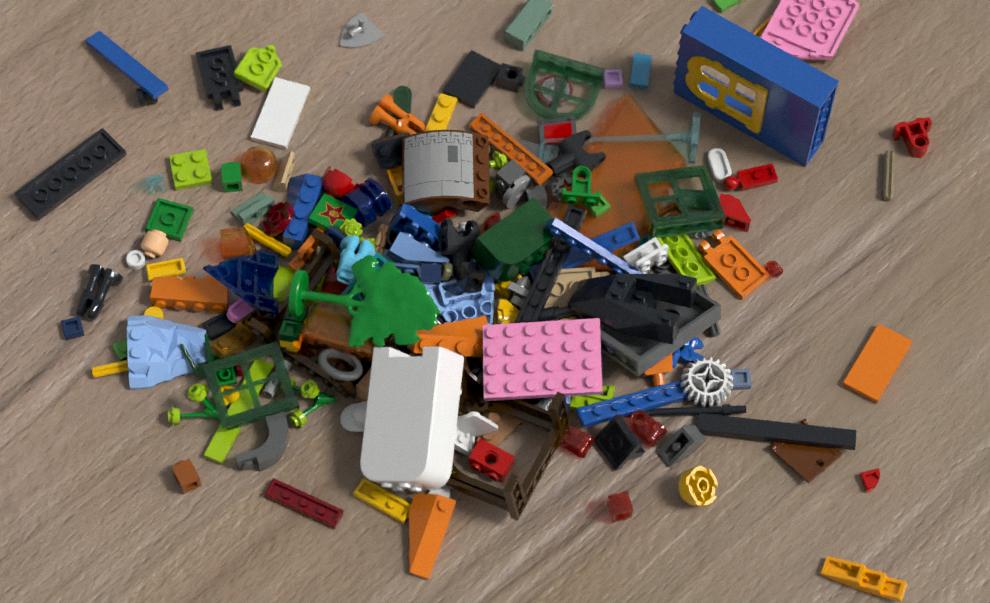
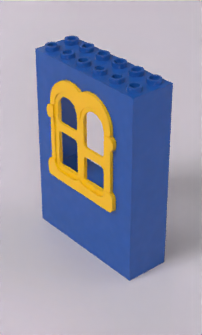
(790, 97)

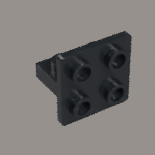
(389, 151)

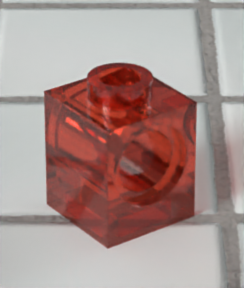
(619, 506)

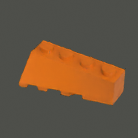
(190, 293)
(460, 337)

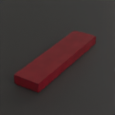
(304, 503)

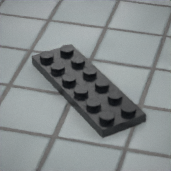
(70, 174)

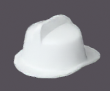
(354, 417)

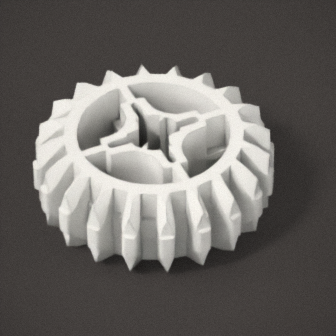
(692, 381)

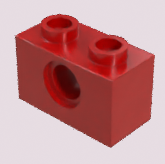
(486, 451)

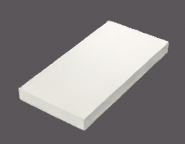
(280, 113)

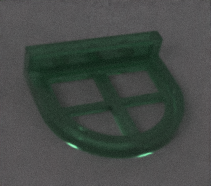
(568, 70)

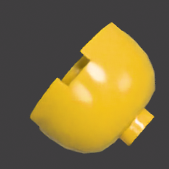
(697, 486)

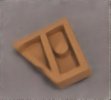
(506, 425)

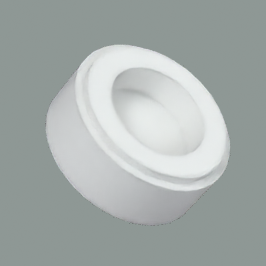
(135, 259)

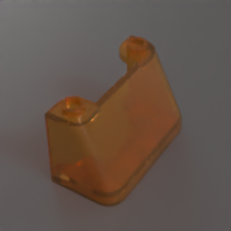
(332, 326)

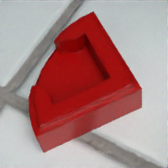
(445, 215)
(870, 479)

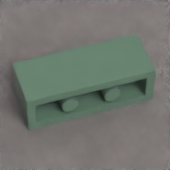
(528, 23)

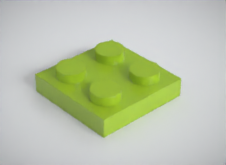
(190, 169)

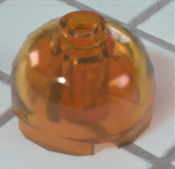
(259, 164)

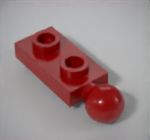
(752, 178)

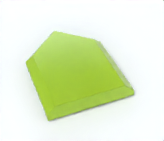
(259, 67)

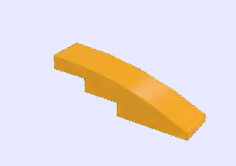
(863, 579)

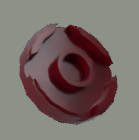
(278, 218)

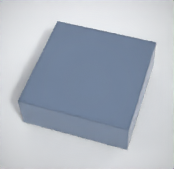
(741, 379)

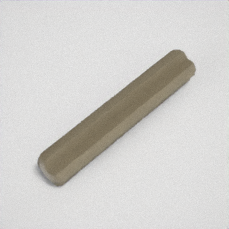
(888, 175)

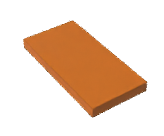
(877, 363)

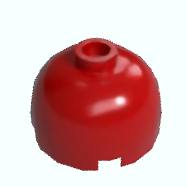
(337, 183)

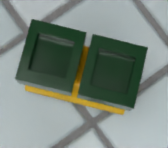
(291, 330)

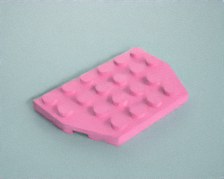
(810, 27)

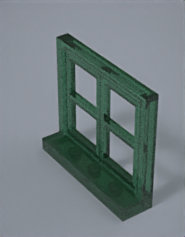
(686, 222)
(258, 412)

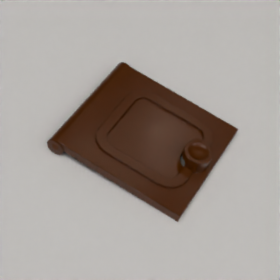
(803, 457)

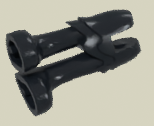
(88, 298)
(555, 313)

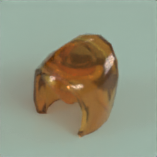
(236, 243)

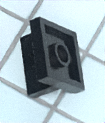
(618, 442)

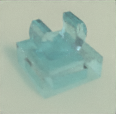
(155, 180)

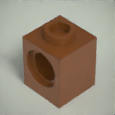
(186, 476)

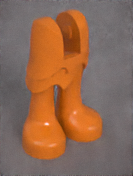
(400, 126)

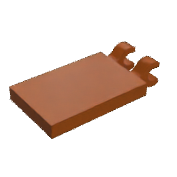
(733, 264)

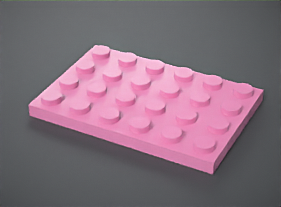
(542, 359)

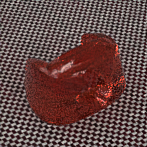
(773, 268)

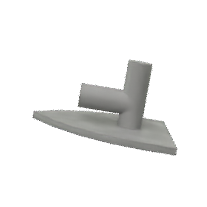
(359, 32)

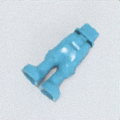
(348, 257)

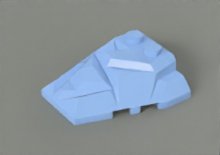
(462, 305)
(156, 350)

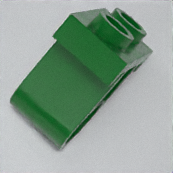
(580, 190)

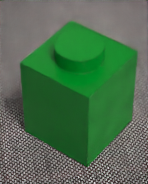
(231, 177)

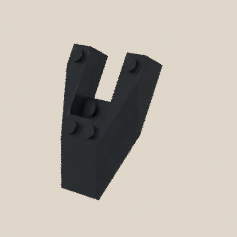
(626, 299)

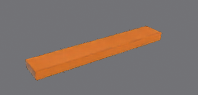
(511, 148)

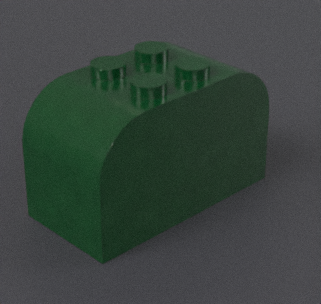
(514, 242)

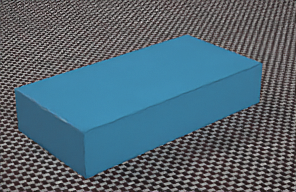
(640, 71)

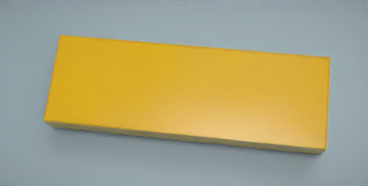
(382, 500)

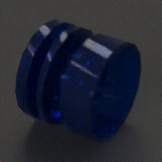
(369, 201)

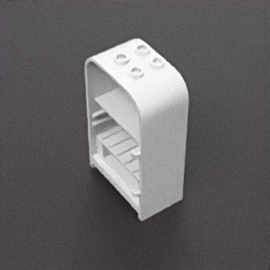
(411, 418)

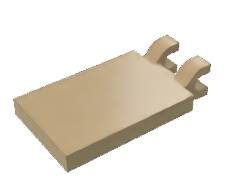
(567, 283)

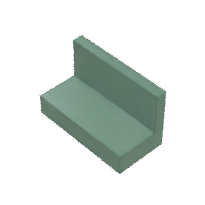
(253, 209)

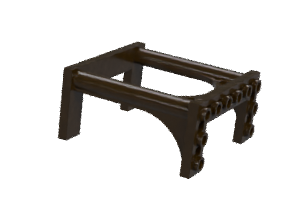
(268, 330)
(514, 495)

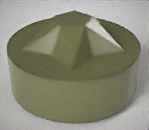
(446, 271)

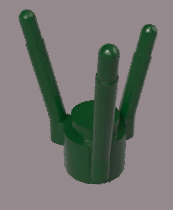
(200, 370)

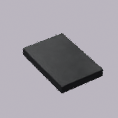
(472, 79)

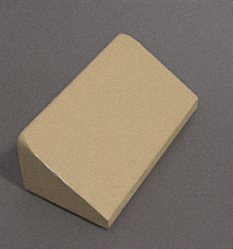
(284, 173)

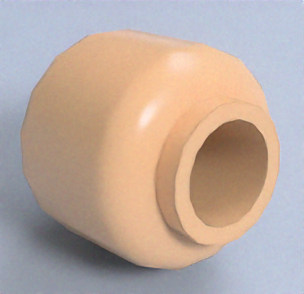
(154, 243)

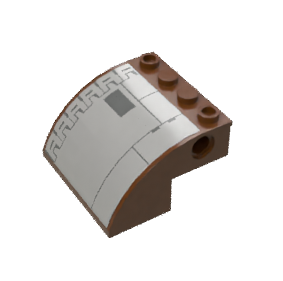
(445, 170)

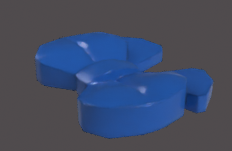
(687, 354)

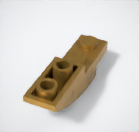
(238, 338)

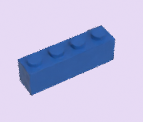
(304, 196)
(418, 225)

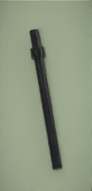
(725, 410)

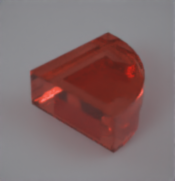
(492, 220)

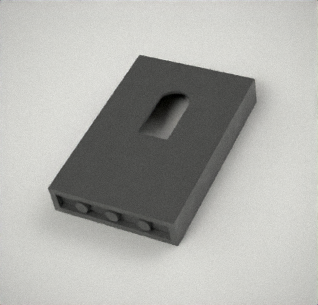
(641, 354)

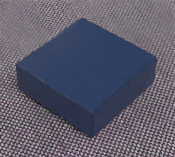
(431, 274)
(72, 328)

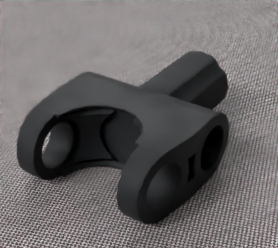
(574, 155)
(458, 246)

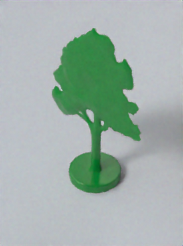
(392, 303)

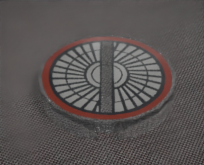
(553, 82)

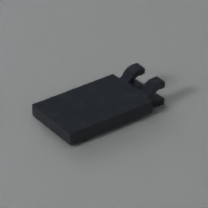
(217, 75)

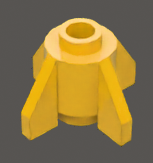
(506, 314)

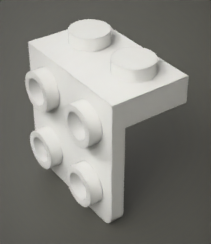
(647, 255)
(468, 428)

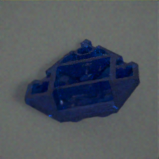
(250, 279)

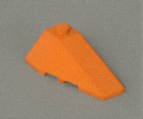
(427, 526)

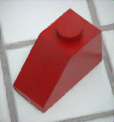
(735, 213)

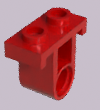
(914, 134)

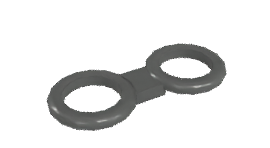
(342, 354)

